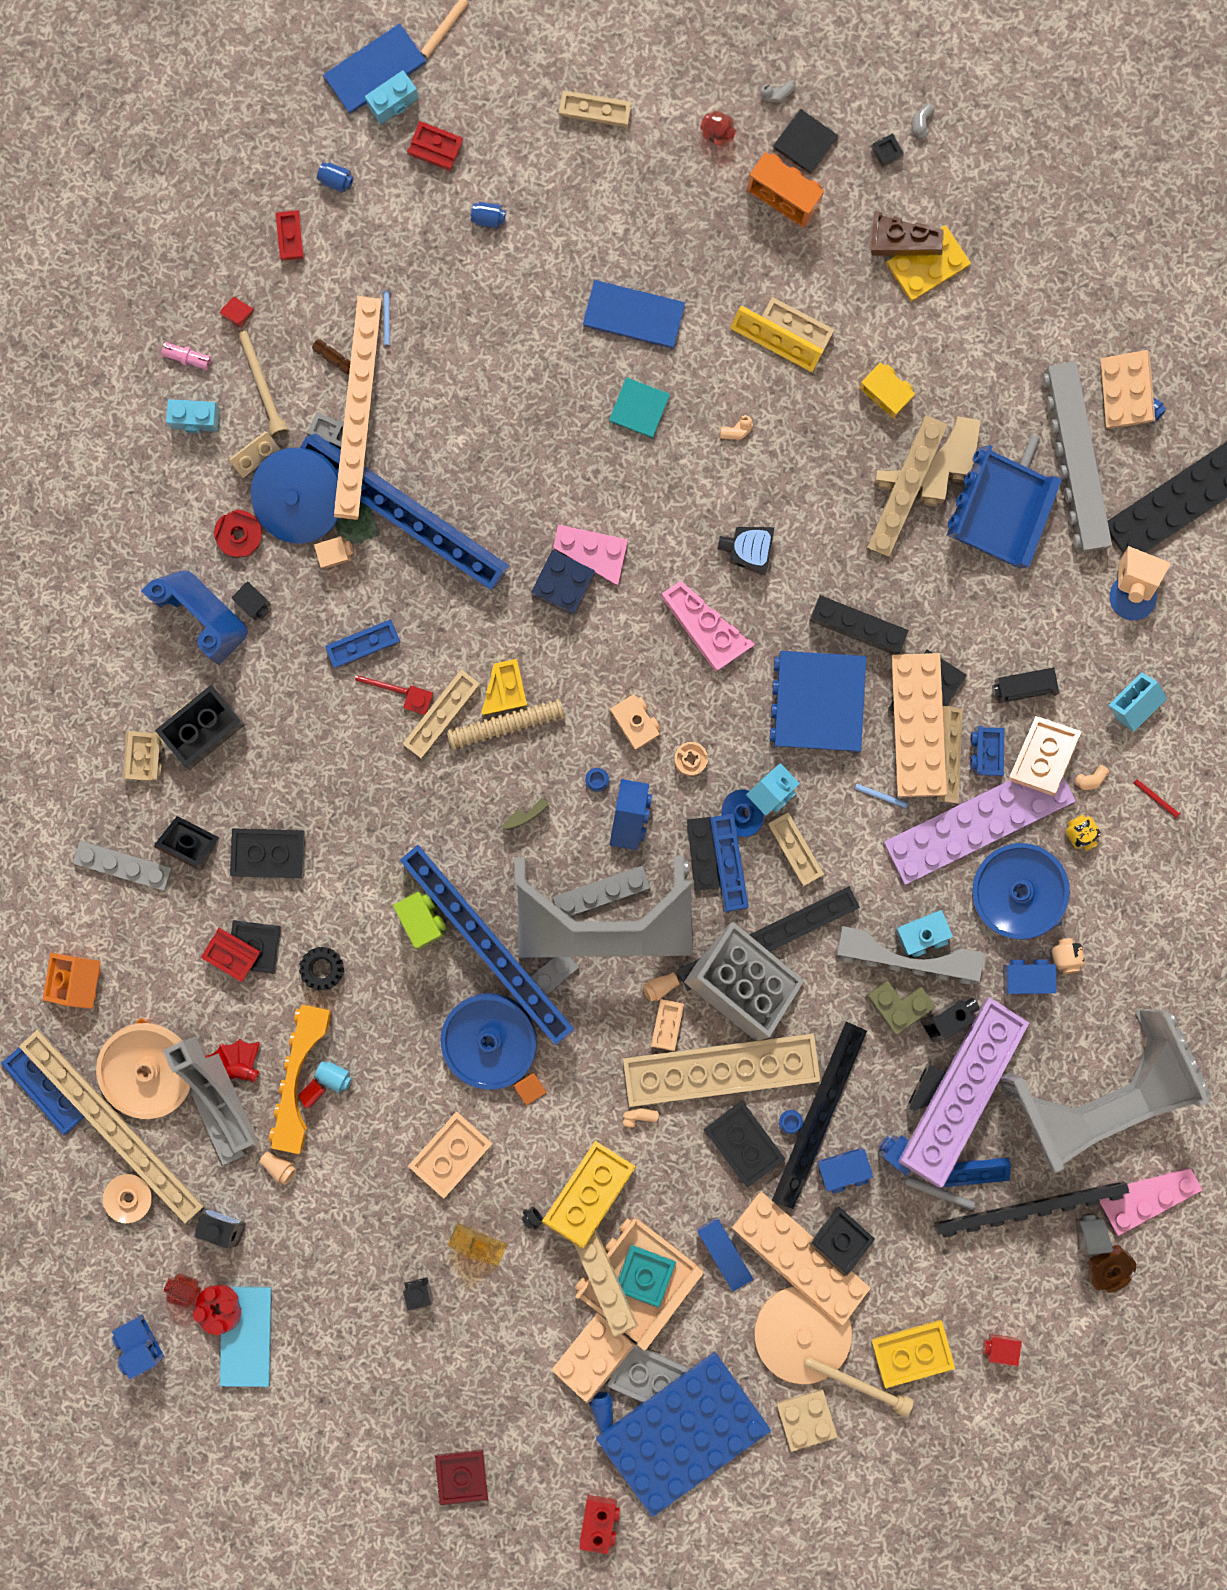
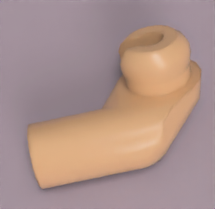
(739, 431)
(1092, 781)
(639, 1114)

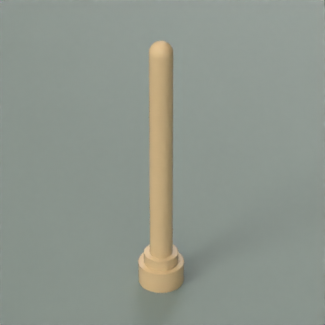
(276, 423)
(902, 1404)

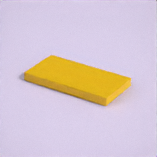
(589, 1195)

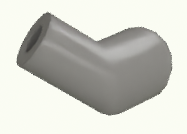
(771, 94)
(919, 121)

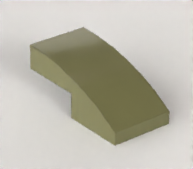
(519, 818)

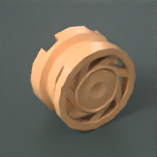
(691, 759)

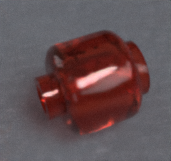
(718, 128)
(182, 1291)

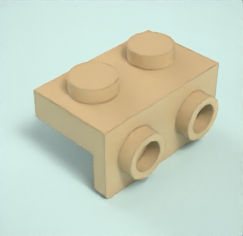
(254, 454)
(142, 756)

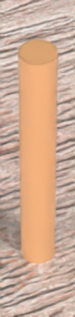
(444, 27)

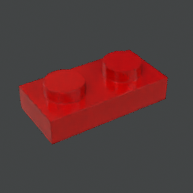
(289, 235)

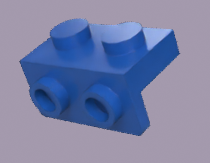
(988, 751)

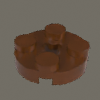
(1100, 1265)

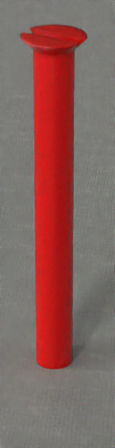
(382, 685)
(1161, 802)

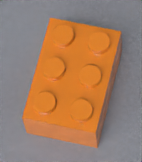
(785, 189)

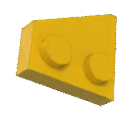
(504, 689)

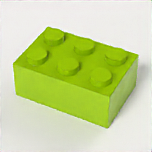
(420, 920)

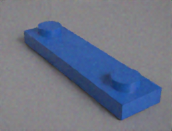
(728, 862)

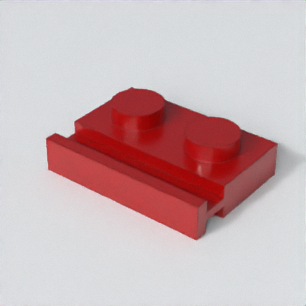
(435, 146)
(230, 954)

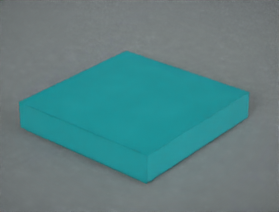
(639, 407)
(645, 1275)

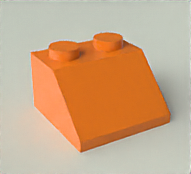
(71, 980)

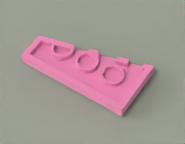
(710, 633)
(1149, 1199)

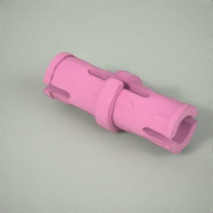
(186, 356)

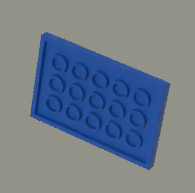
(683, 1434)

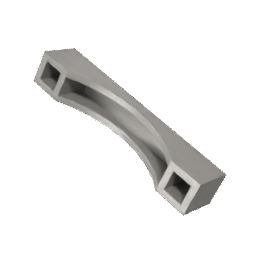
(959, 963)

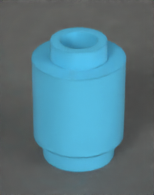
(333, 1076)

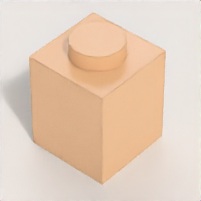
(334, 552)

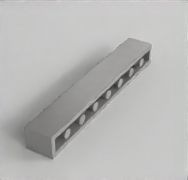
(1077, 457)

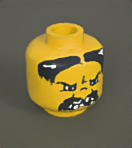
(1083, 832)

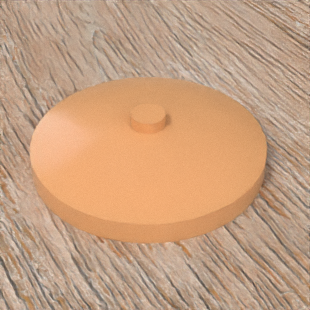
(137, 1074)
(794, 1329)

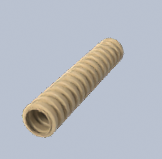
(505, 724)

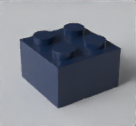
(563, 583)

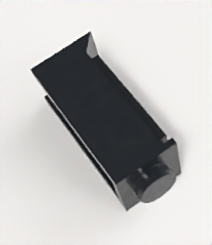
(1025, 685)

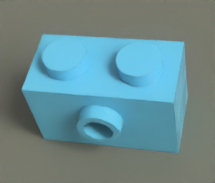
(391, 97)
(192, 415)
(1137, 701)
(773, 790)
(924, 933)

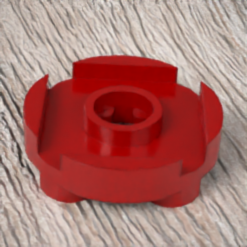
(232, 522)
(205, 1309)

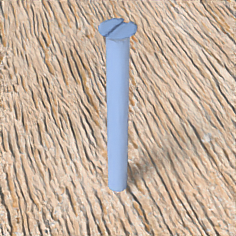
(386, 318)
(881, 796)

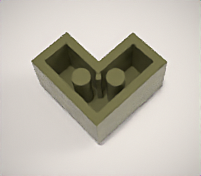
(896, 1011)

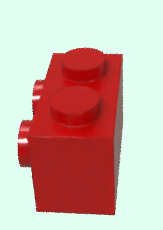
(598, 1524)

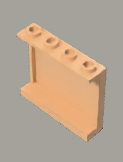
(648, 1317)

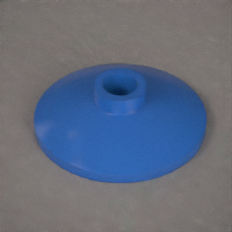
(1128, 609)
(736, 804)

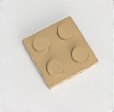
(806, 1420)

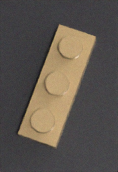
(595, 109)
(798, 323)
(795, 849)

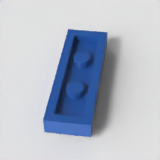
(362, 644)
(979, 1172)

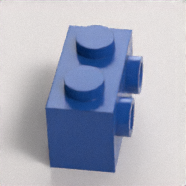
(1029, 979)
(892, 1150)
(844, 1170)

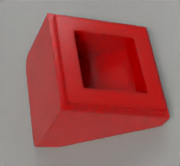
(236, 312)
(311, 1093)

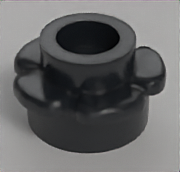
(532, 1218)

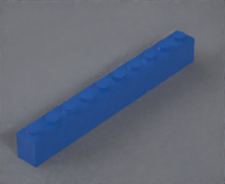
(419, 521)
(487, 945)

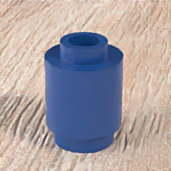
(335, 177)
(488, 214)

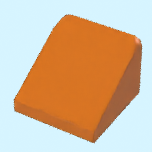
(530, 1088)

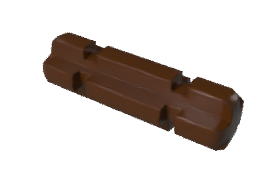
(332, 356)

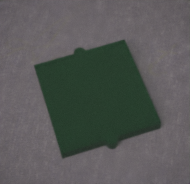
(360, 529)

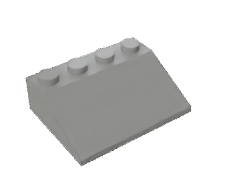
(744, 982)

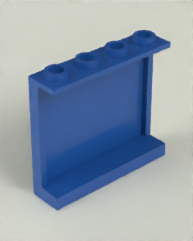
(1003, 508)
(818, 701)

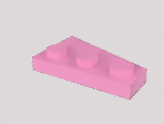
(593, 550)

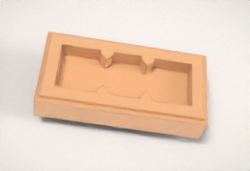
(667, 1025)

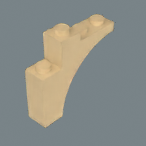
(950, 461)

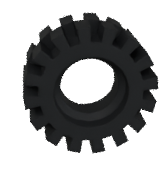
(308, 961)

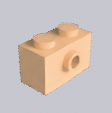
(635, 722)

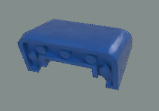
(223, 628)

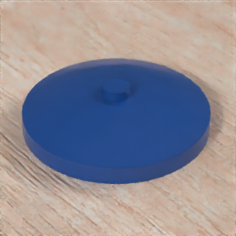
(295, 495)
(1021, 891)
(488, 1041)

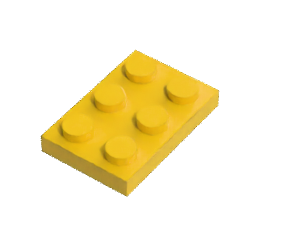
(924, 272)
(913, 1353)

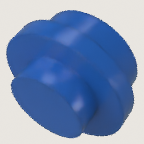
(597, 779)
(790, 1122)

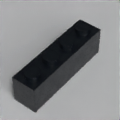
(858, 625)

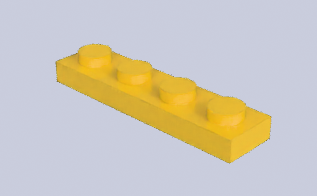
(776, 338)

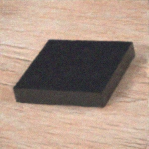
(805, 141)
(263, 938)
(841, 1241)

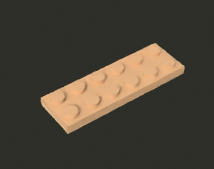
(918, 725)
(788, 1251)

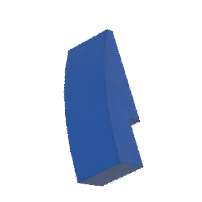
(724, 1254)

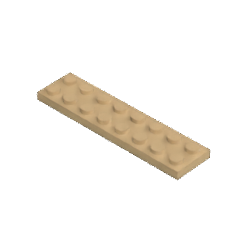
(721, 1069)

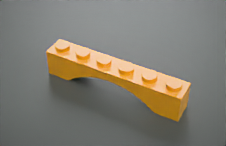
(290, 1128)

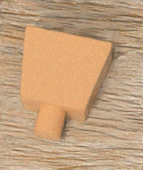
(1140, 574)

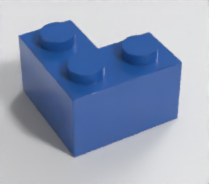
(631, 814)
(138, 1347)

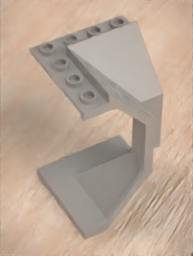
(552, 933)
(1163, 1082)

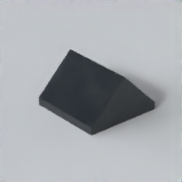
(187, 843)

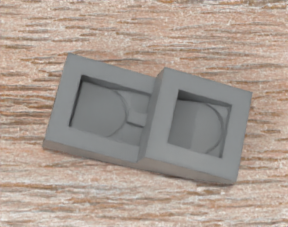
(327, 428)

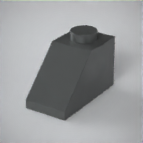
(1093, 1235)

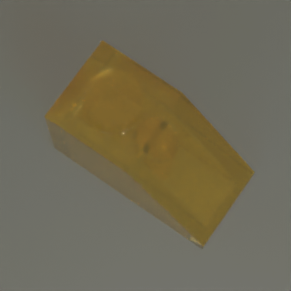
(477, 1245)

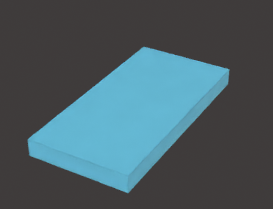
(248, 1346)

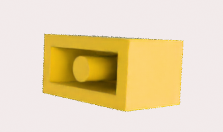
(887, 389)

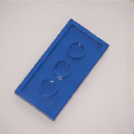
(373, 66)
(633, 314)
(42, 1091)

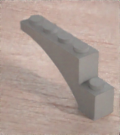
(215, 1089)

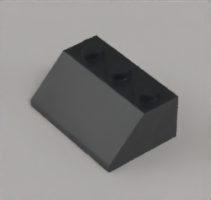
(200, 727)

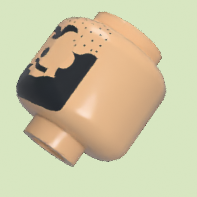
(1068, 956)

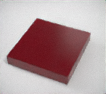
(461, 1477)

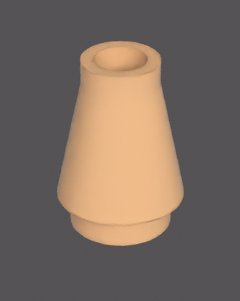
(660, 986)
(278, 1168)

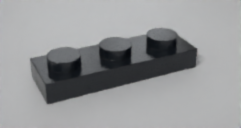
(702, 854)

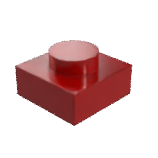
(418, 700)

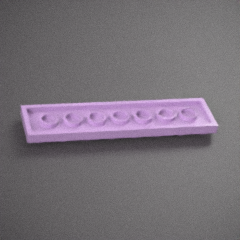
(971, 827)
(963, 1092)

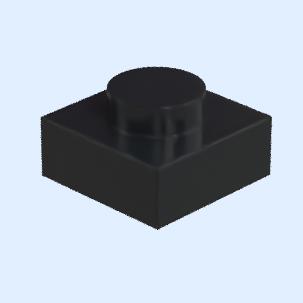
(887, 150)

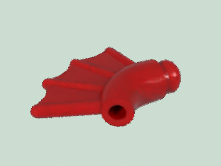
(239, 1059)

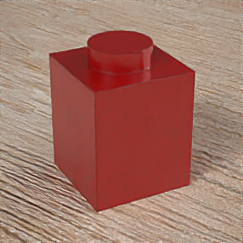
(1002, 1349)

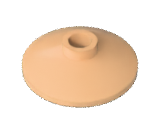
(115, 1202)

